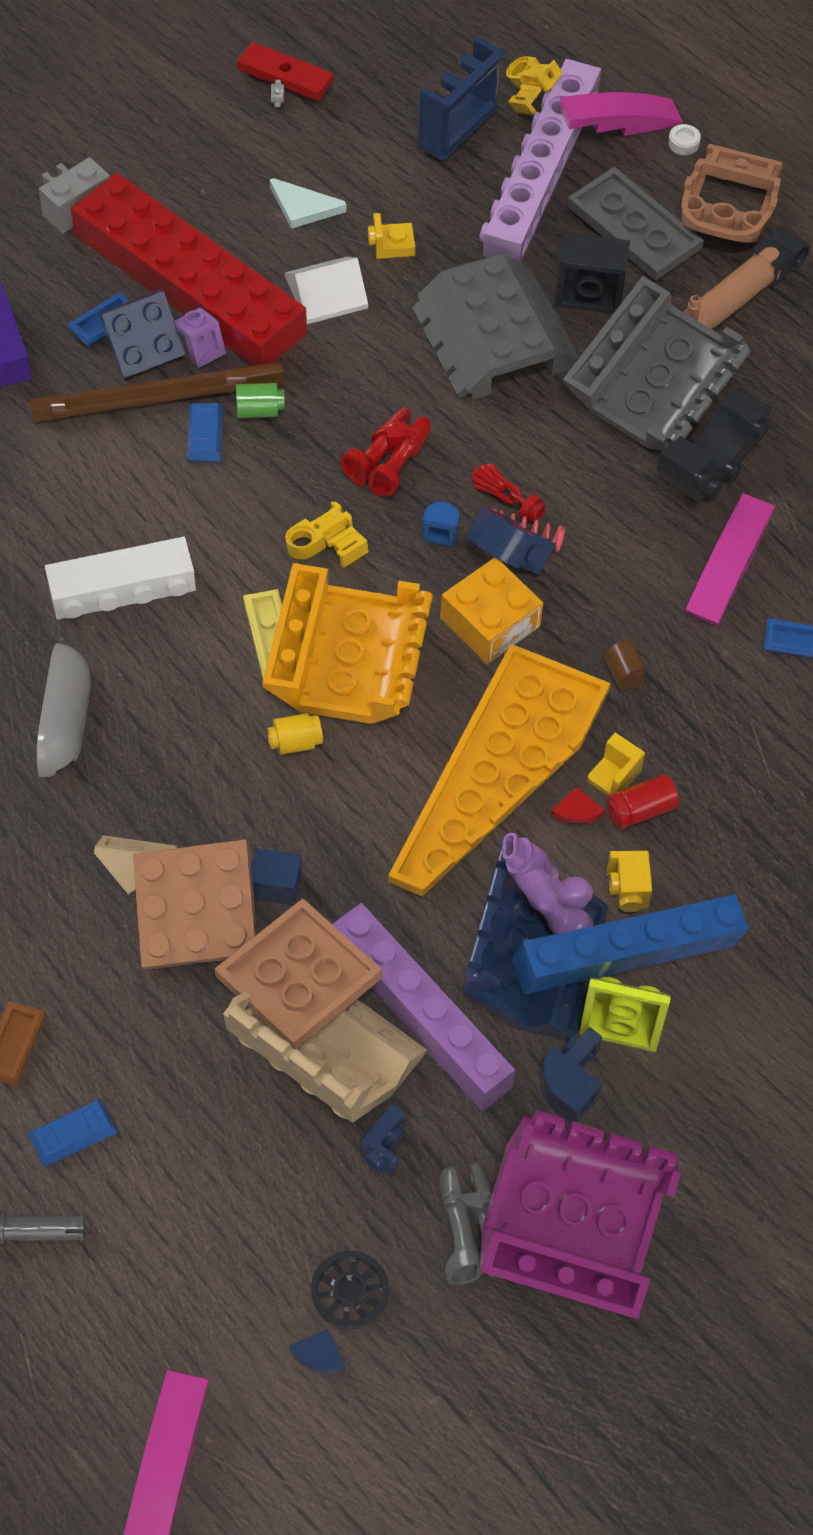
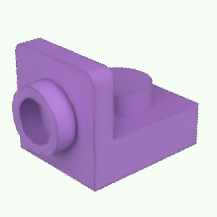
(201, 336)

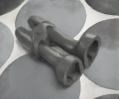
(464, 1263)

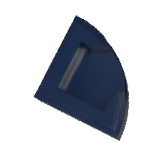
(318, 1354)

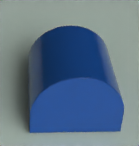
(441, 524)

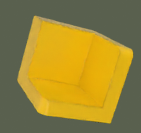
(618, 767)

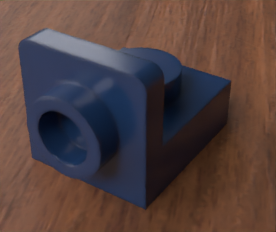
(384, 1134)

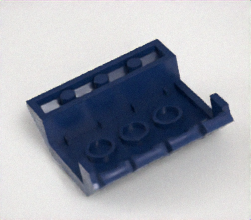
(491, 975)

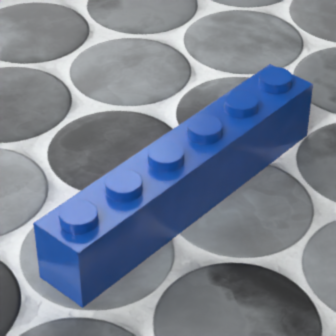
(629, 944)

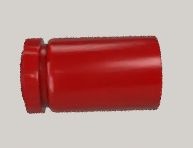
(642, 801)

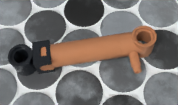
(765, 268)

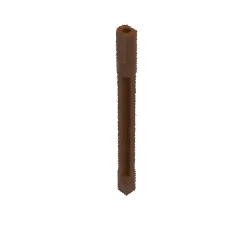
(153, 392)

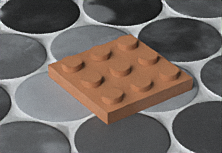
(194, 903)
(299, 973)

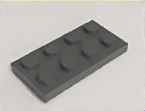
(626, 212)

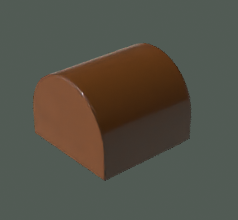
(625, 665)

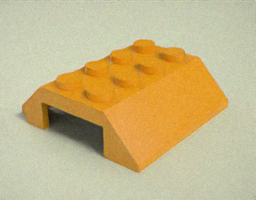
(346, 647)

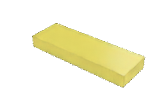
(263, 615)

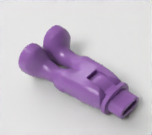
(538, 879)

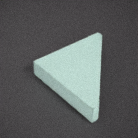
(304, 205)

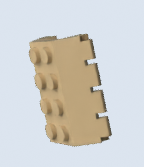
(346, 1064)

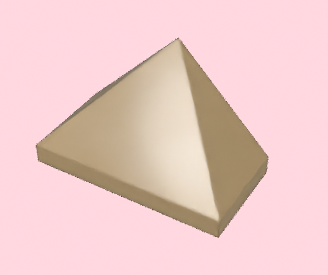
(118, 857)

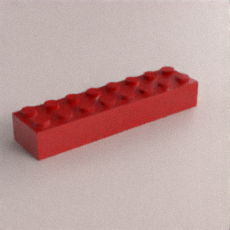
(190, 268)

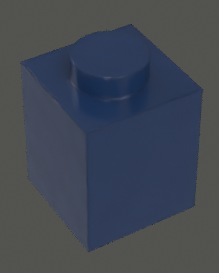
(276, 876)

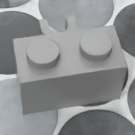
(67, 189)

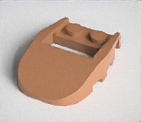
(723, 218)

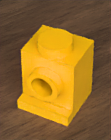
(630, 879)

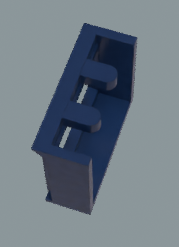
(445, 131)

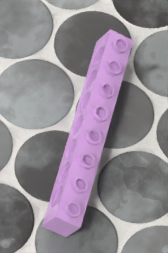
(538, 168)

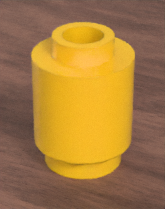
(295, 733)

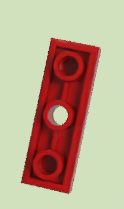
(293, 73)

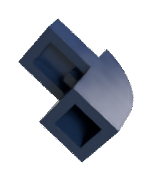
(510, 541)
(564, 1081)

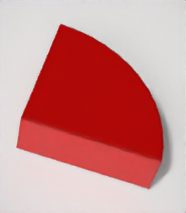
(577, 809)

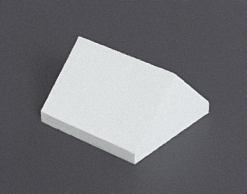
(329, 288)

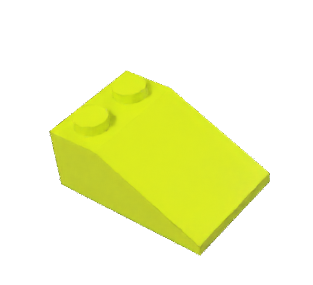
(625, 1013)

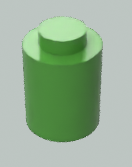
(259, 400)

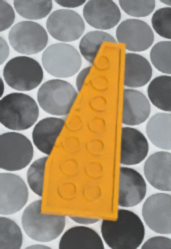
(516, 739)

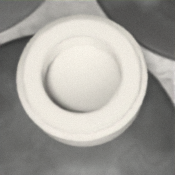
(684, 139)

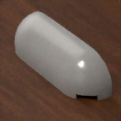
(63, 710)

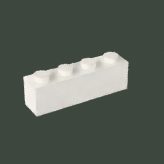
(120, 578)

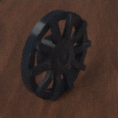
(350, 1290)

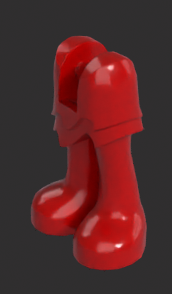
(391, 438)

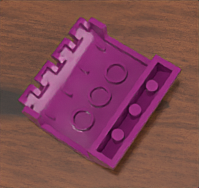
(576, 1212)

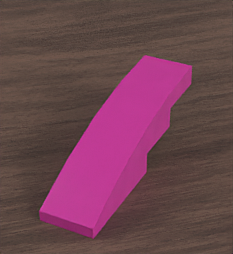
(620, 110)
(730, 559)
(167, 1454)

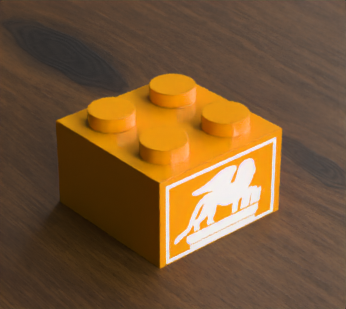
(491, 610)

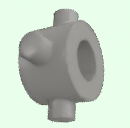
(277, 93)

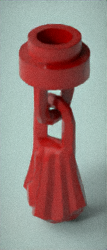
(490, 480)

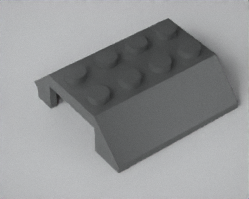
(491, 322)
(654, 368)

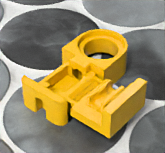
(529, 77)
(333, 528)

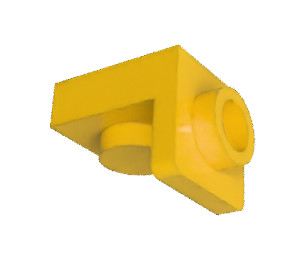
(391, 239)

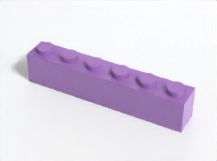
(429, 1012)

